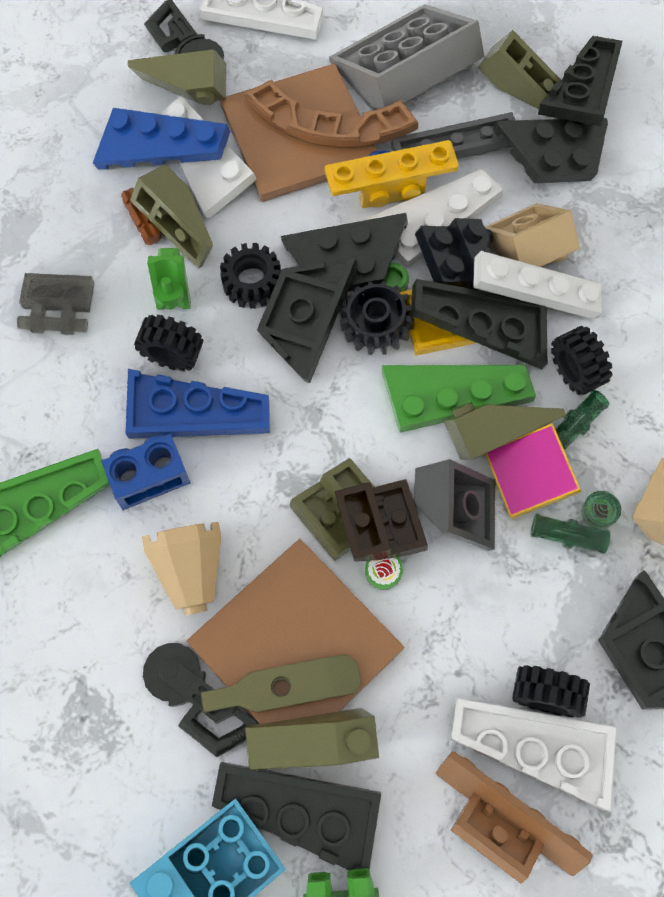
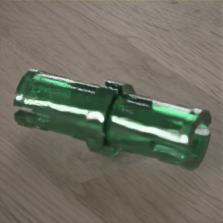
(592, 407)
(594, 538)

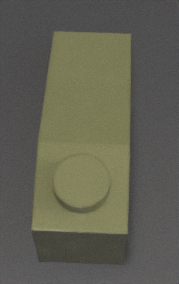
(518, 70)
(191, 74)
(174, 212)
(487, 427)
(313, 740)

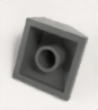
(457, 501)

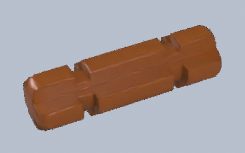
(148, 230)

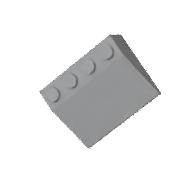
(410, 55)

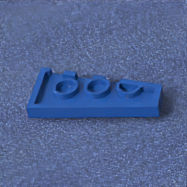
(156, 138)
(191, 409)

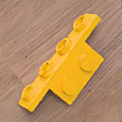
(392, 174)

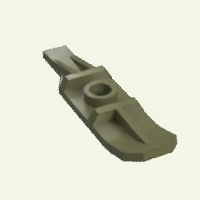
(307, 683)

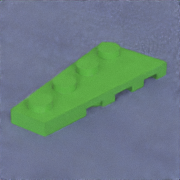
(430, 392)
(46, 495)

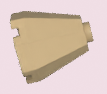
(186, 564)

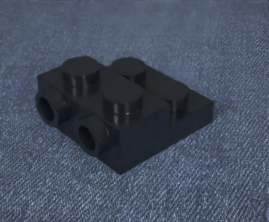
(452, 249)

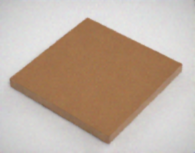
(283, 161)
(290, 617)

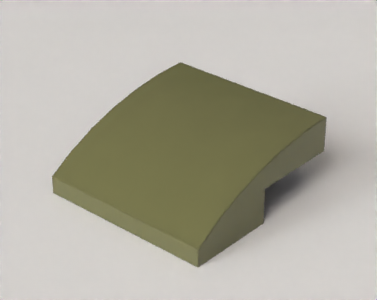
(320, 510)

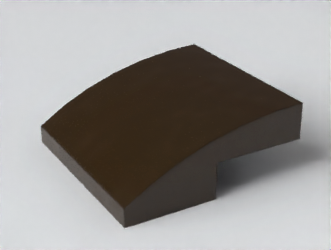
(381, 521)

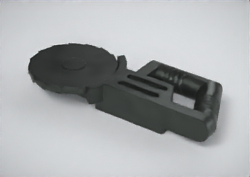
(181, 32)
(176, 676)

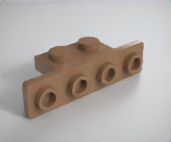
(505, 826)

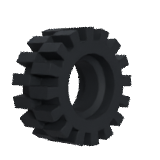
(247, 259)
(168, 342)
(581, 360)
(551, 691)

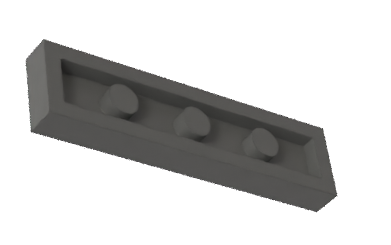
(466, 138)

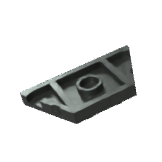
(555, 148)
(369, 241)
(304, 312)
(636, 641)

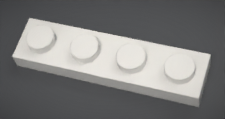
(537, 285)

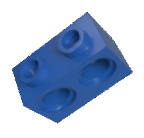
(149, 480)

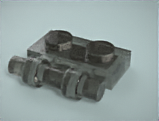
(55, 293)

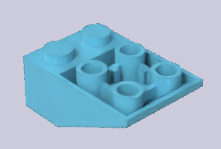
(215, 860)

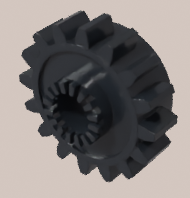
(376, 333)

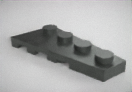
(585, 84)
(485, 318)
(305, 812)

